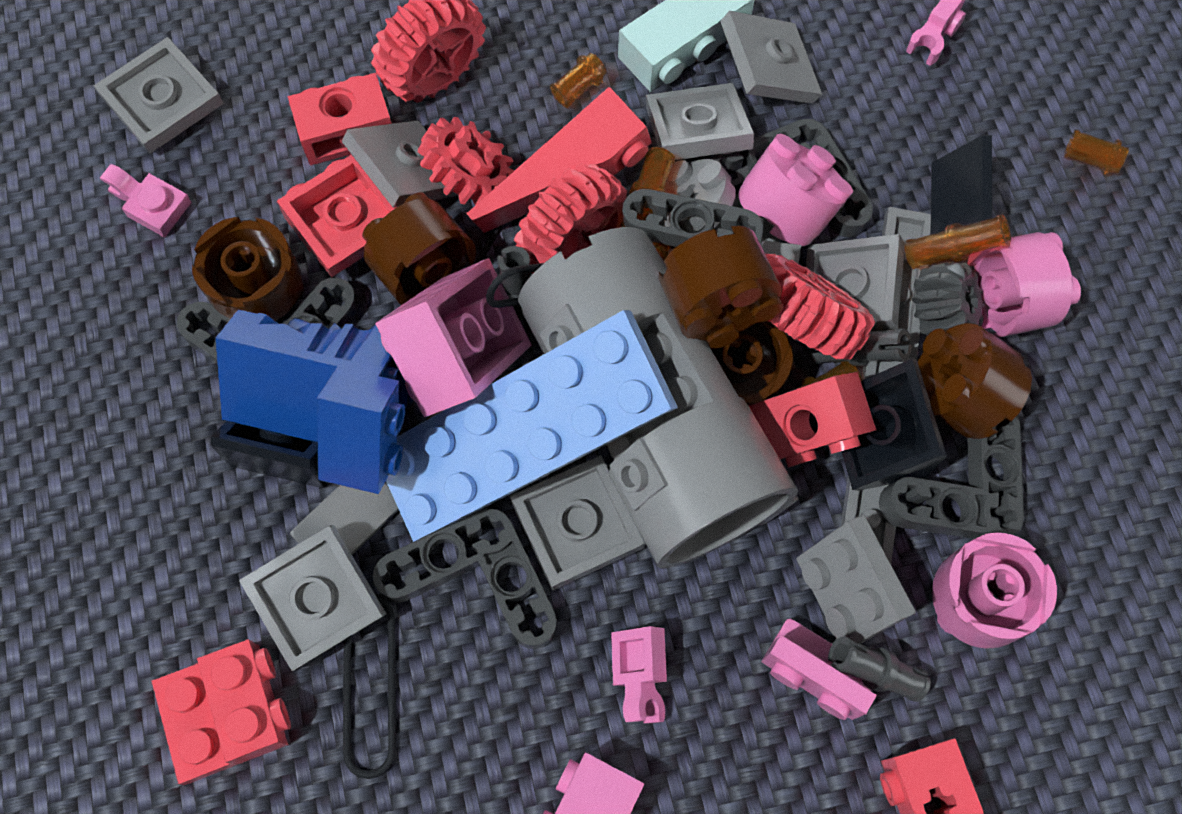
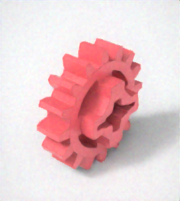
(463, 159)

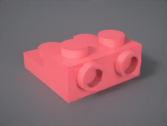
(333, 213)
(221, 711)

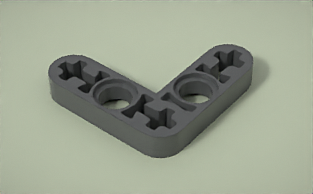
(809, 130)
(682, 207)
(312, 304)
(974, 499)
(488, 557)

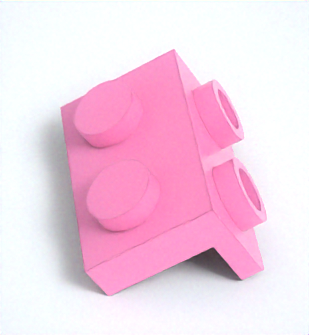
(801, 660)

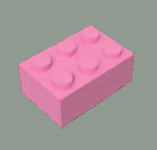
(452, 339)

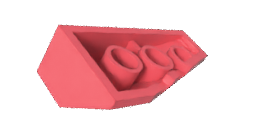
(600, 134)

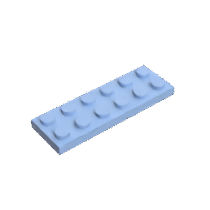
(529, 425)

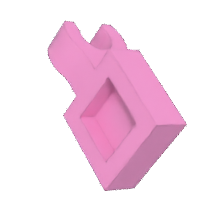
(943, 20)
(149, 202)
(638, 665)

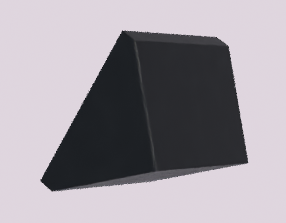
(962, 185)
(905, 432)
(268, 453)

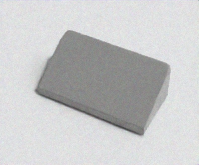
(352, 512)

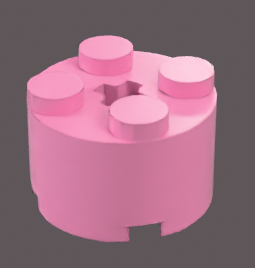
(794, 190)
(1025, 284)
(1013, 573)

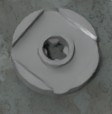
(699, 180)

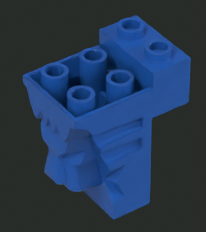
(317, 387)

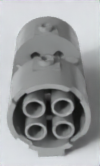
(698, 470)

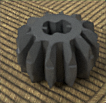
(947, 297)

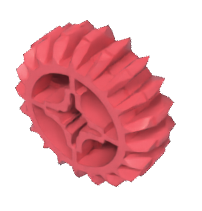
(427, 46)
(570, 211)
(819, 311)

